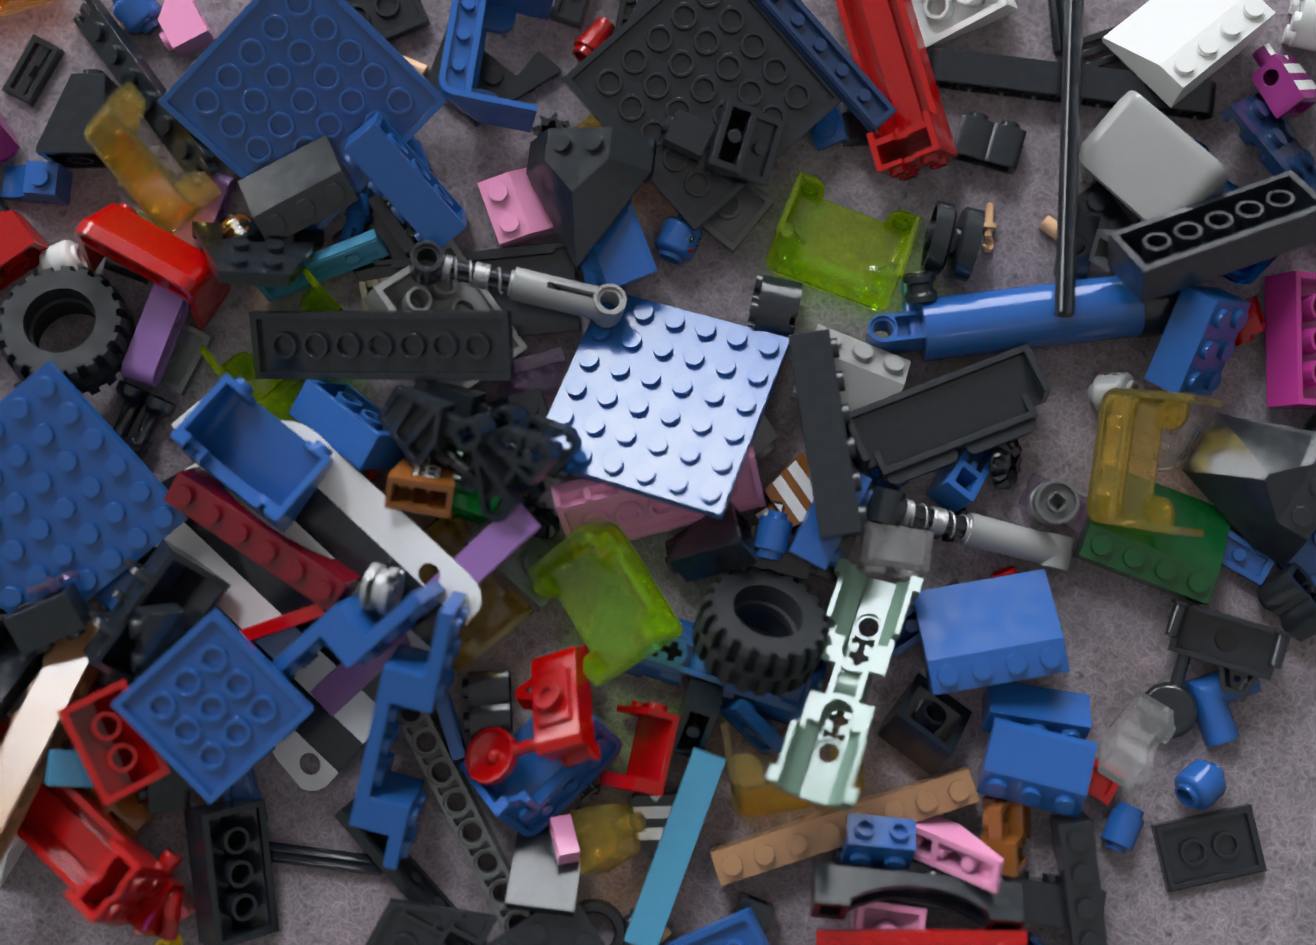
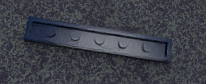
(829, 61)

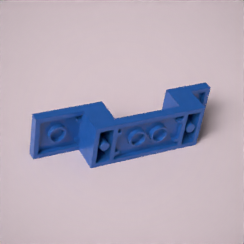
(355, 633)
(416, 680)

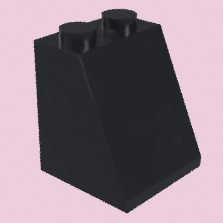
(64, 134)

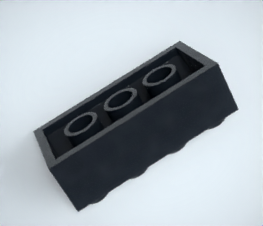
(231, 871)

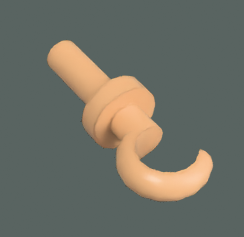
(989, 226)

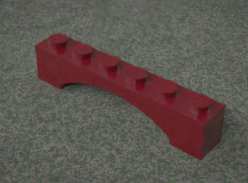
(211, 506)

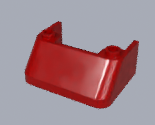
(153, 254)

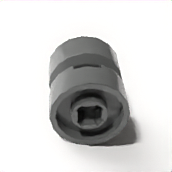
(1052, 502)

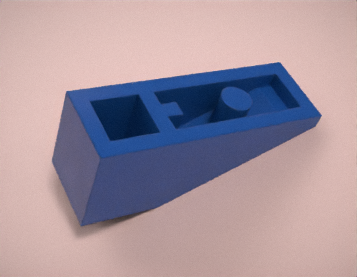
(960, 482)

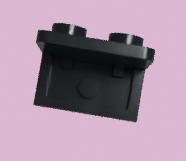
(398, 239)

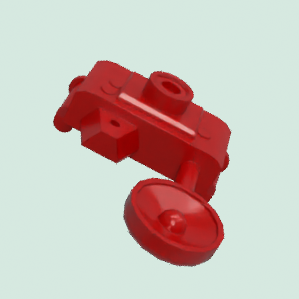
(560, 720)

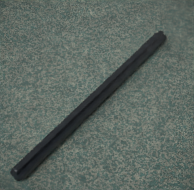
(1069, 159)

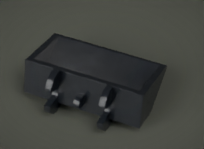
(165, 578)

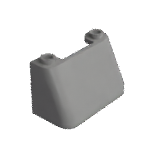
(1148, 160)

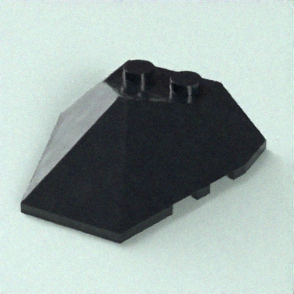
(1259, 480)

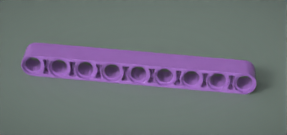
(478, 559)

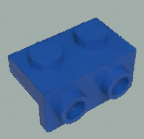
(879, 841)

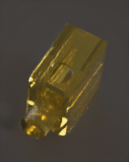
(607, 836)

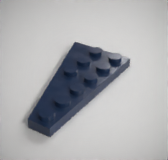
(1273, 138)

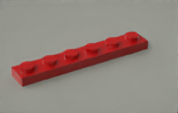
(921, 937)

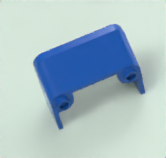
(464, 54)

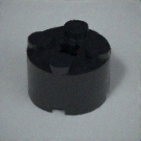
(774, 305)

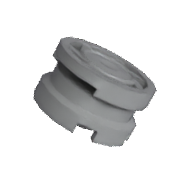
(381, 588)

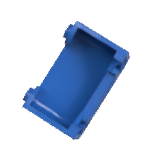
(253, 452)
(543, 787)

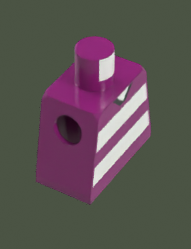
(1283, 83)

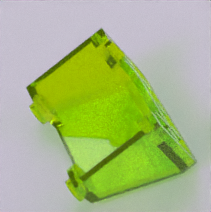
(840, 247)
(607, 599)

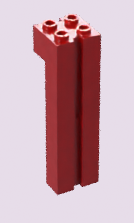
(893, 55)
(89, 852)

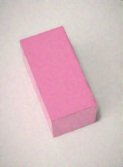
(564, 839)

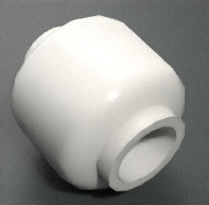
(62, 254)

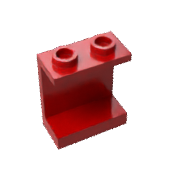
(649, 751)

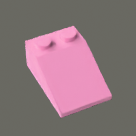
(515, 209)

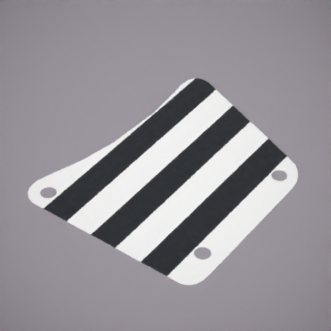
(345, 523)

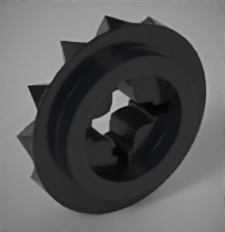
(1005, 464)
(545, 518)

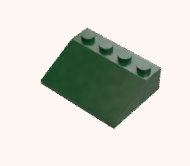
(1161, 560)

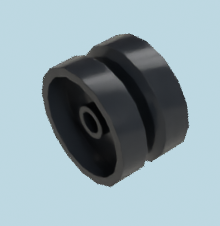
(957, 241)

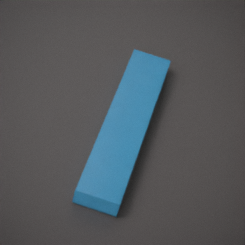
(675, 848)

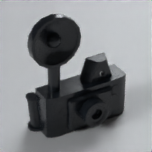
(1221, 639)

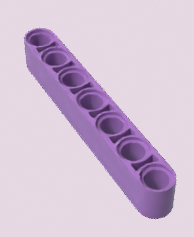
(166, 312)

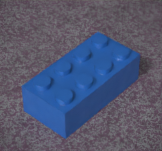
(404, 181)

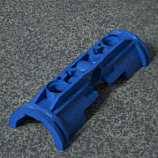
(778, 708)

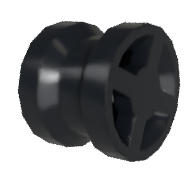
(919, 286)

